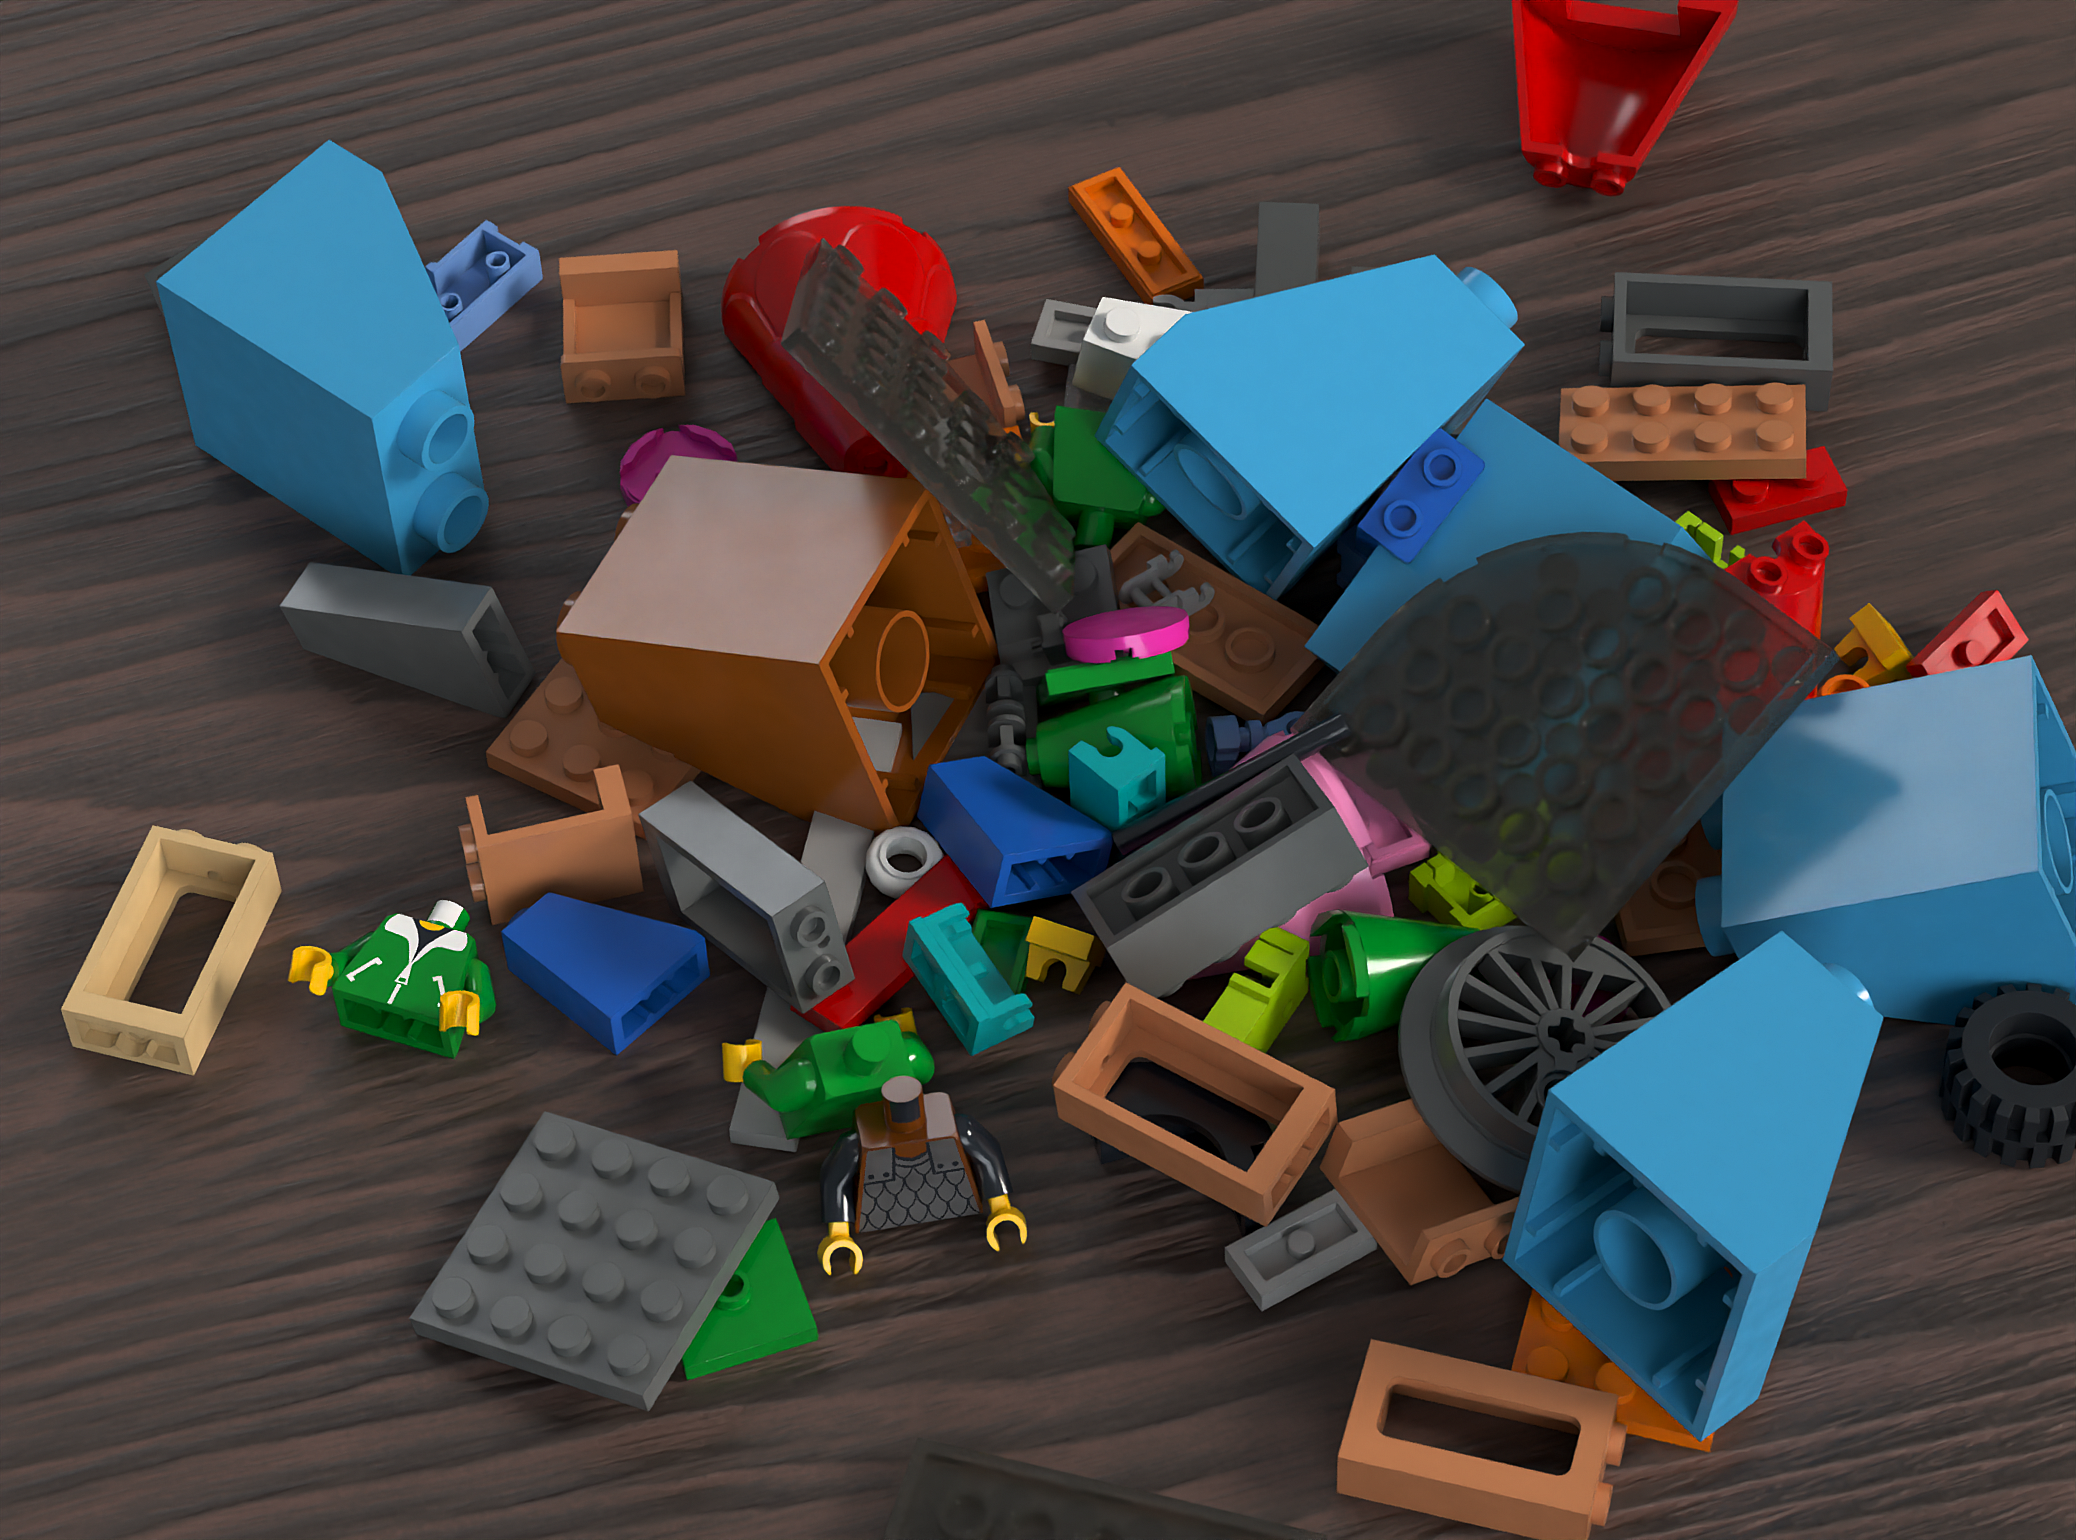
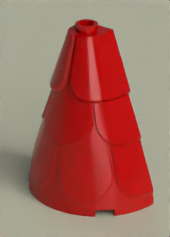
(760, 298)

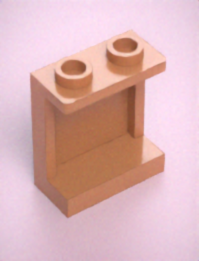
(622, 326)

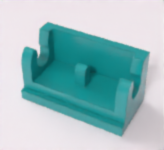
(1118, 786)
(964, 980)

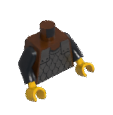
(910, 1166)

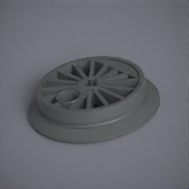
(1529, 1028)

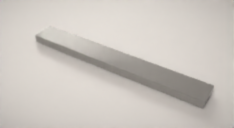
(838, 856)

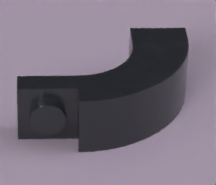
(1191, 1115)

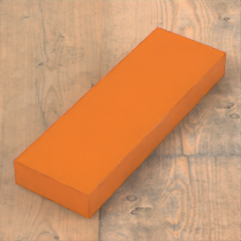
(1134, 237)

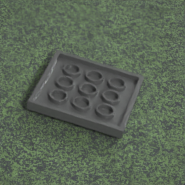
(595, 1260)

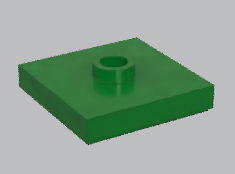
(1100, 680)
(756, 1312)

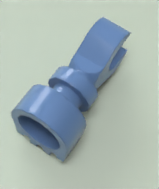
(1226, 739)

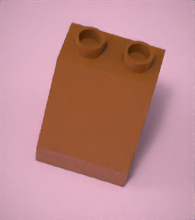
(767, 614)

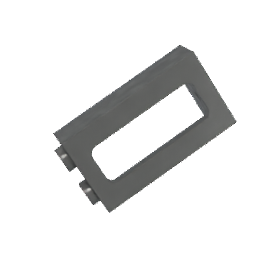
(1724, 311)
(747, 896)

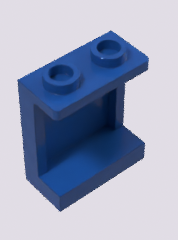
(1419, 498)

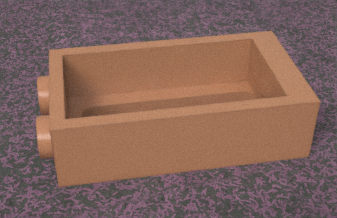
(1152, 1029)
(1470, 1486)

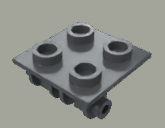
(994, 728)

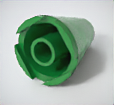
(1155, 714)
(1369, 967)

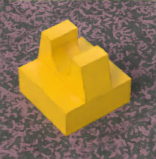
(1879, 642)
(1055, 943)

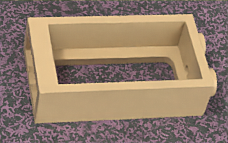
(164, 870)

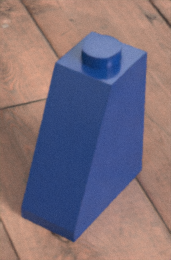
(1009, 833)
(604, 965)

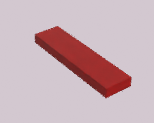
(879, 947)

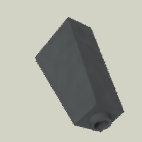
(414, 632)

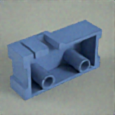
(483, 280)

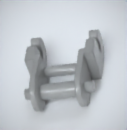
(1151, 579)

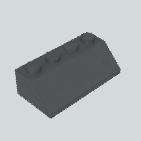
(1220, 879)

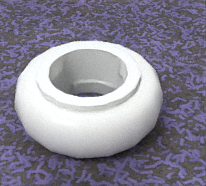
(900, 841)

